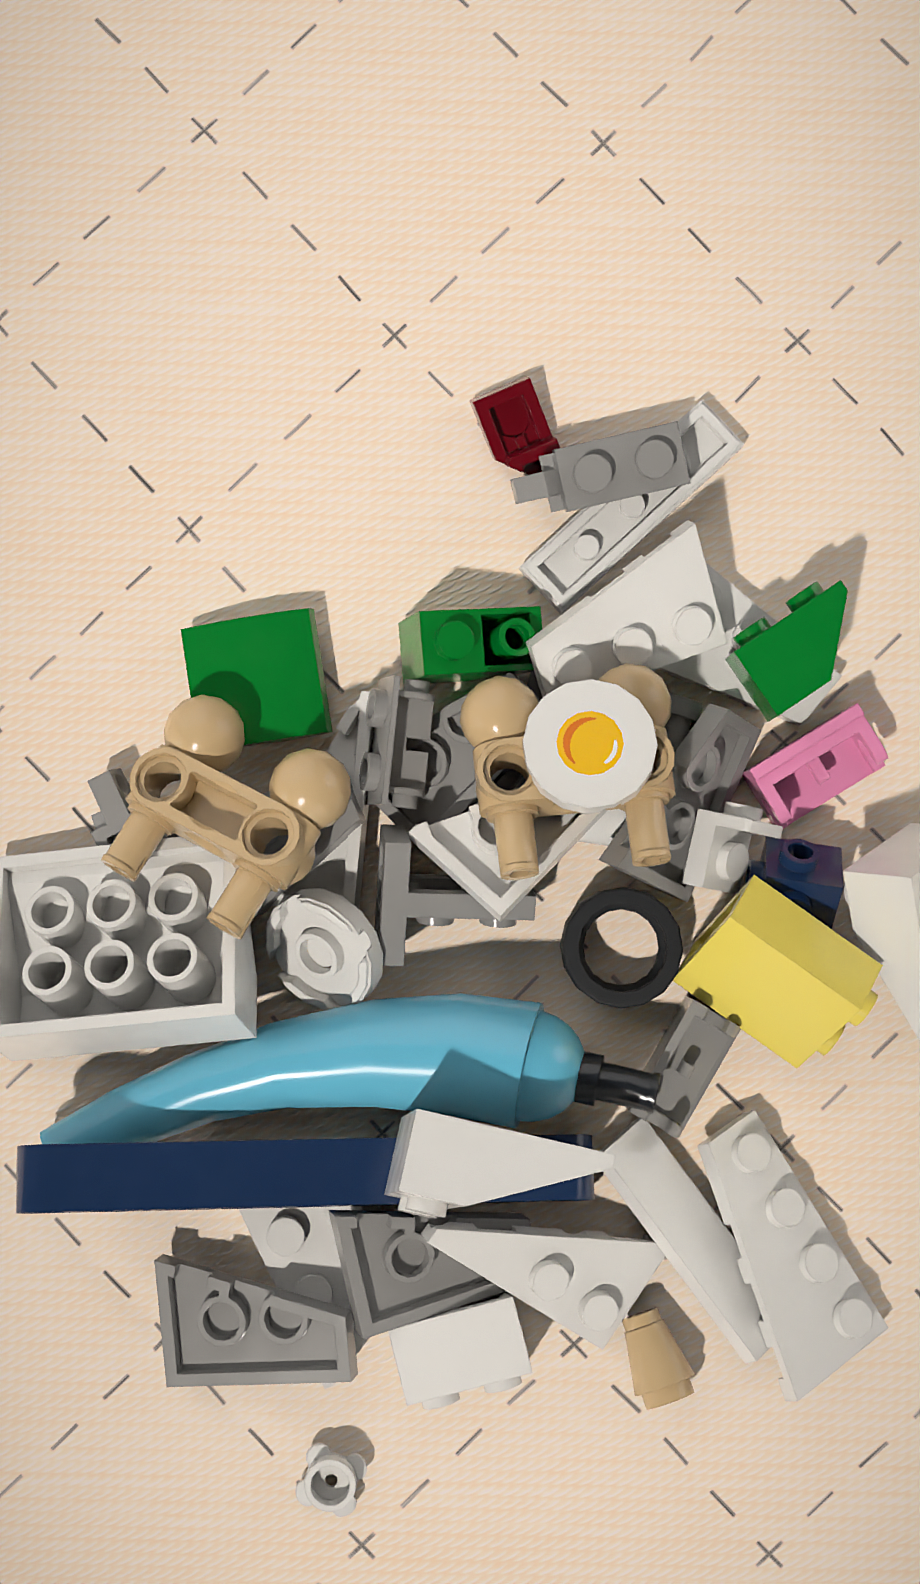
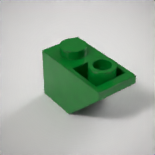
(467, 643)
(794, 655)

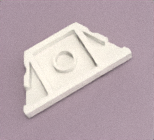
(302, 1253)

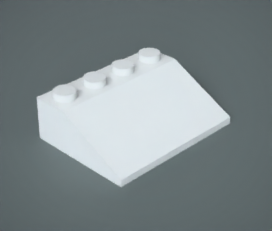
(119, 960)

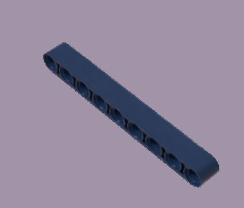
(229, 1175)

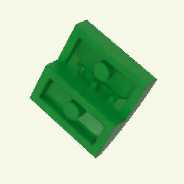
(264, 670)

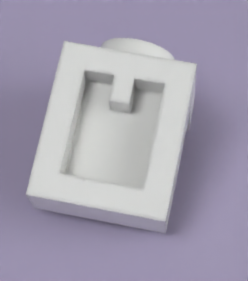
(721, 846)

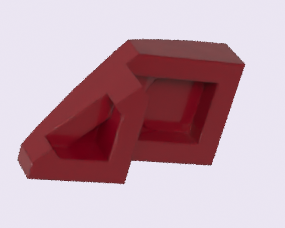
(515, 425)

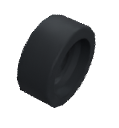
(667, 959)

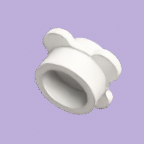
(331, 1498)

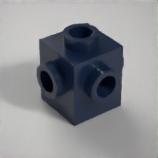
(803, 873)

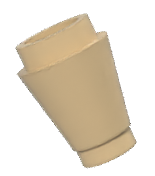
(655, 1360)

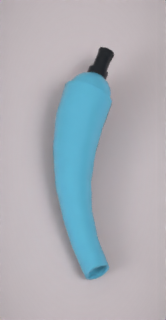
(428, 1053)

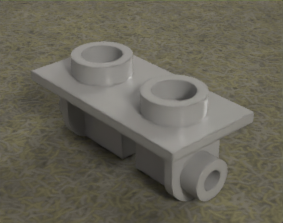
(395, 718)

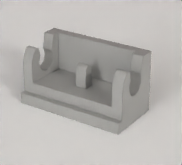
(687, 1063)

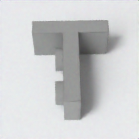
(427, 897)

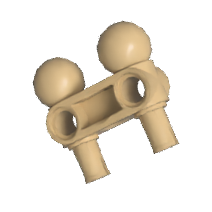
(495, 725)
(225, 816)

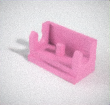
(816, 766)

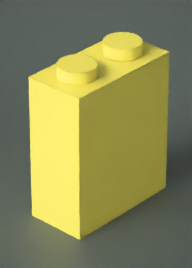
(779, 974)

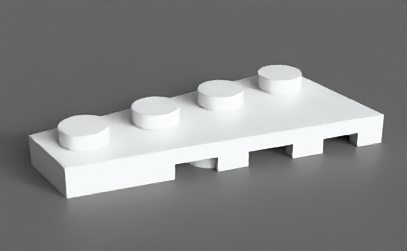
(802, 1282)

